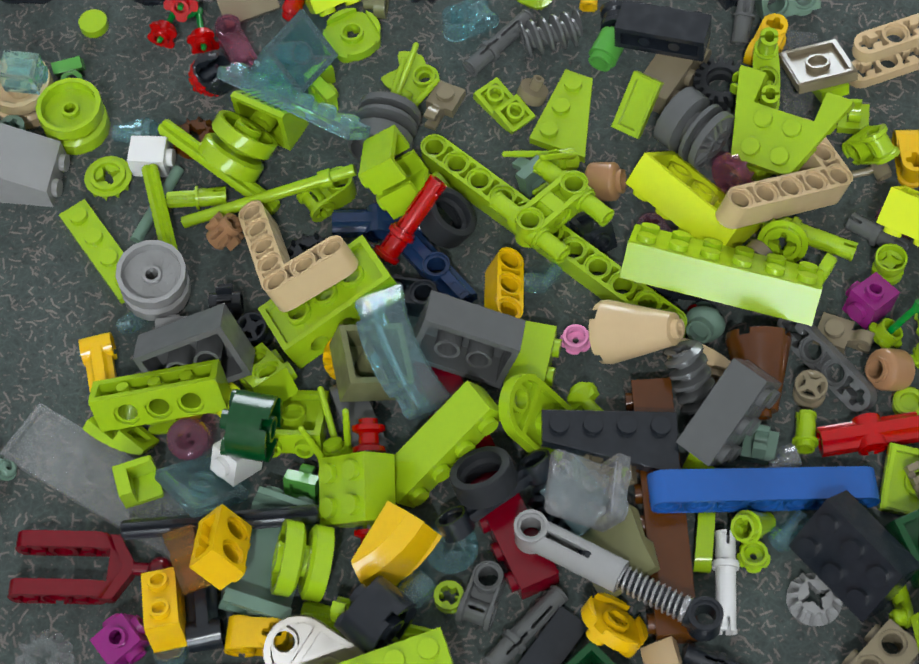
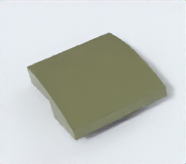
(628, 542)

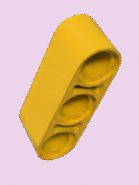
(505, 283)

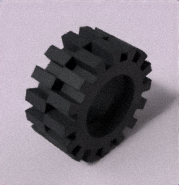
(712, 72)

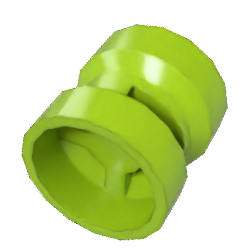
(890, 262)

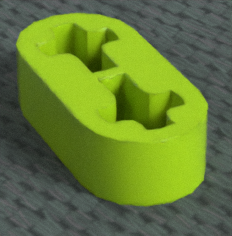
(704, 542)

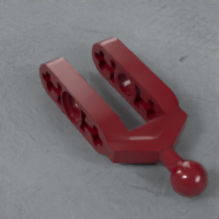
(120, 571)

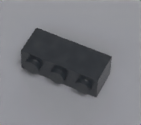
(662, 30)

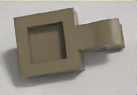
(442, 101)
(841, 334)

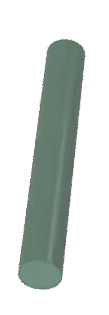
(147, 220)

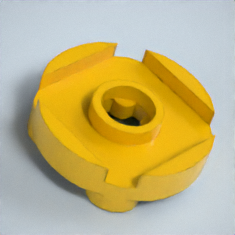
(612, 625)

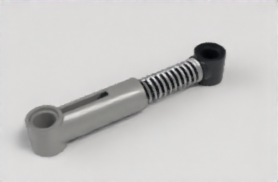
(614, 573)

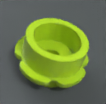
(758, 549)

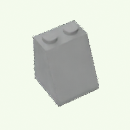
(30, 167)

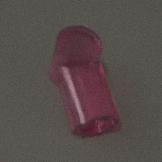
(236, 43)

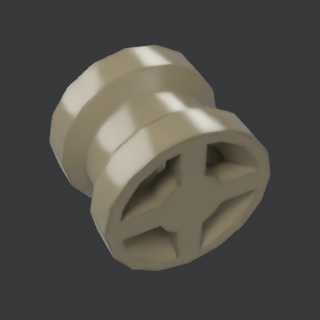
(813, 382)

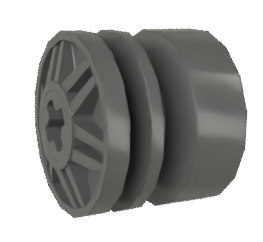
(382, 111)
(693, 127)

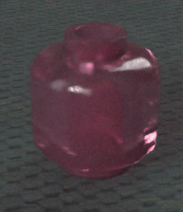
(180, 444)

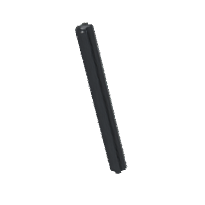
(257, 518)

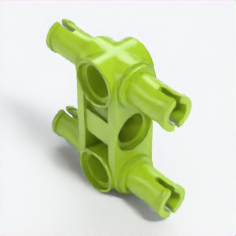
(551, 209)

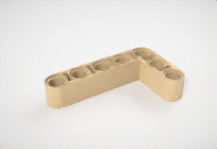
(814, 186)
(298, 279)

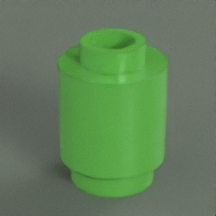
(603, 51)

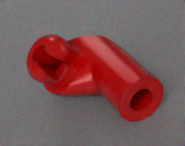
(291, 8)

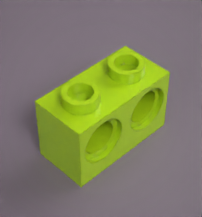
(270, 374)

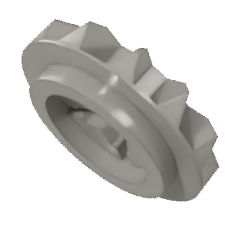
(809, 612)

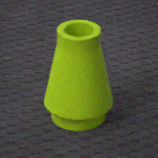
(751, 525)

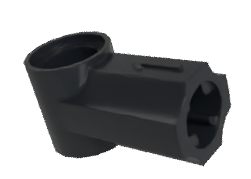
(204, 623)

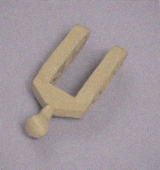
(886, 50)

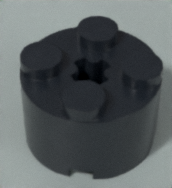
(376, 615)

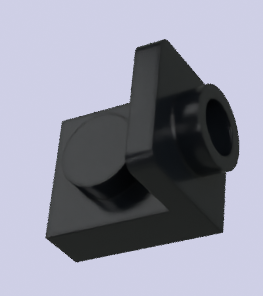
(600, 237)

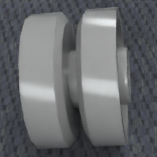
(153, 279)

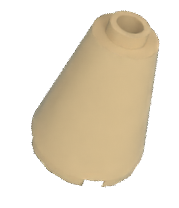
(632, 330)

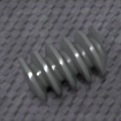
(551, 33)
(692, 372)

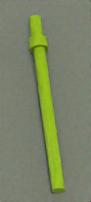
(324, 179)

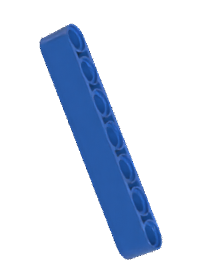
(758, 488)

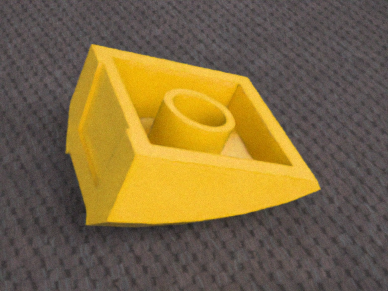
(393, 546)

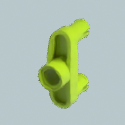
(766, 59)

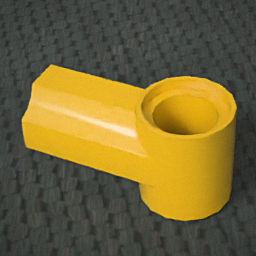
(98, 357)

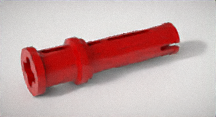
(403, 231)

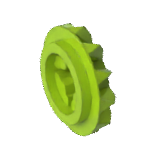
(117, 168)
(793, 250)

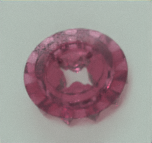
(724, 166)

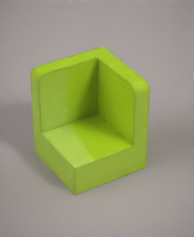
(136, 481)

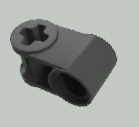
(481, 602)

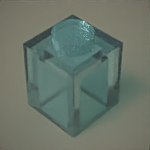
(22, 72)

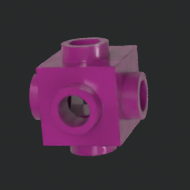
(121, 639)

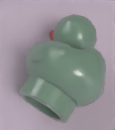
(704, 322)

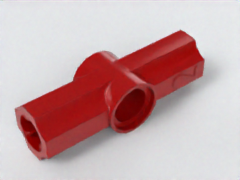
(868, 433)

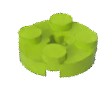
(358, 22)

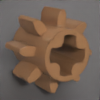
(224, 231)

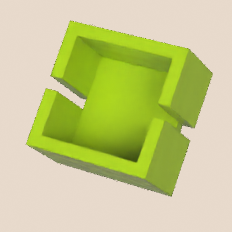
(392, 179)

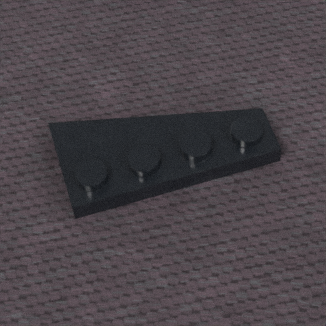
(639, 434)

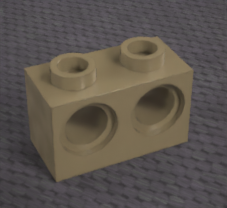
(875, 654)

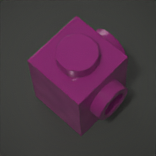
(870, 300)

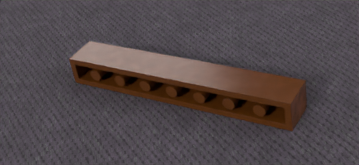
(665, 530)

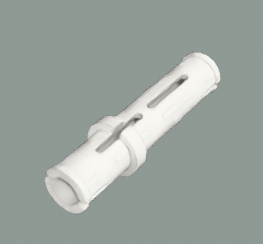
(725, 570)

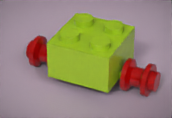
(357, 483)

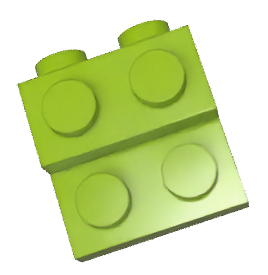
(306, 411)

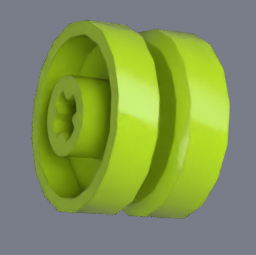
(73, 114)
(237, 146)
(302, 560)

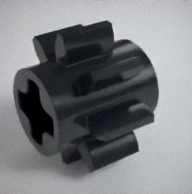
(232, 299)

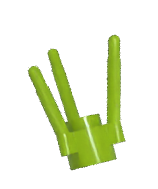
(402, 74)
(565, 159)
(333, 446)

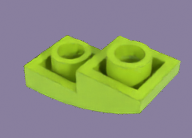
(503, 107)

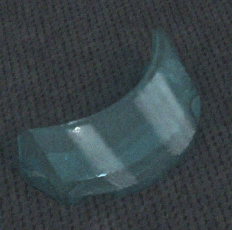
(397, 355)

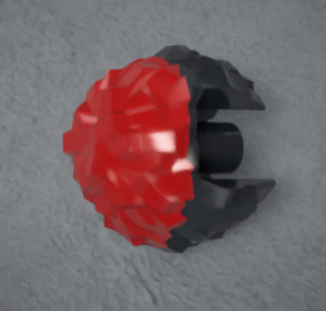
(204, 73)

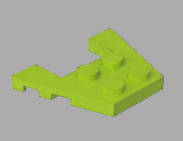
(777, 139)

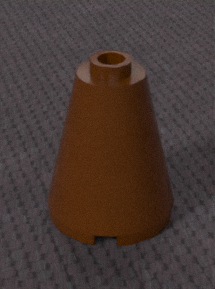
(766, 348)

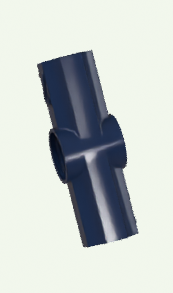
(369, 222)
(428, 259)

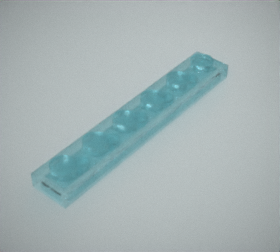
(299, 103)

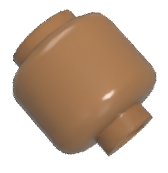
(606, 180)
(890, 369)

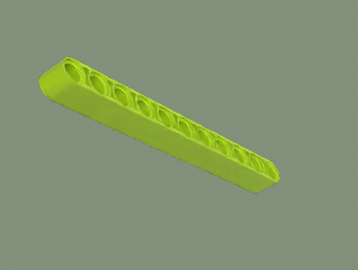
(579, 268)

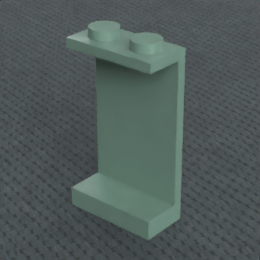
(252, 592)

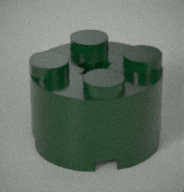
(250, 425)

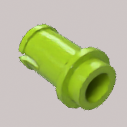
(805, 432)

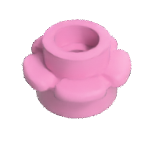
(578, 332)

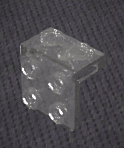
(588, 490)

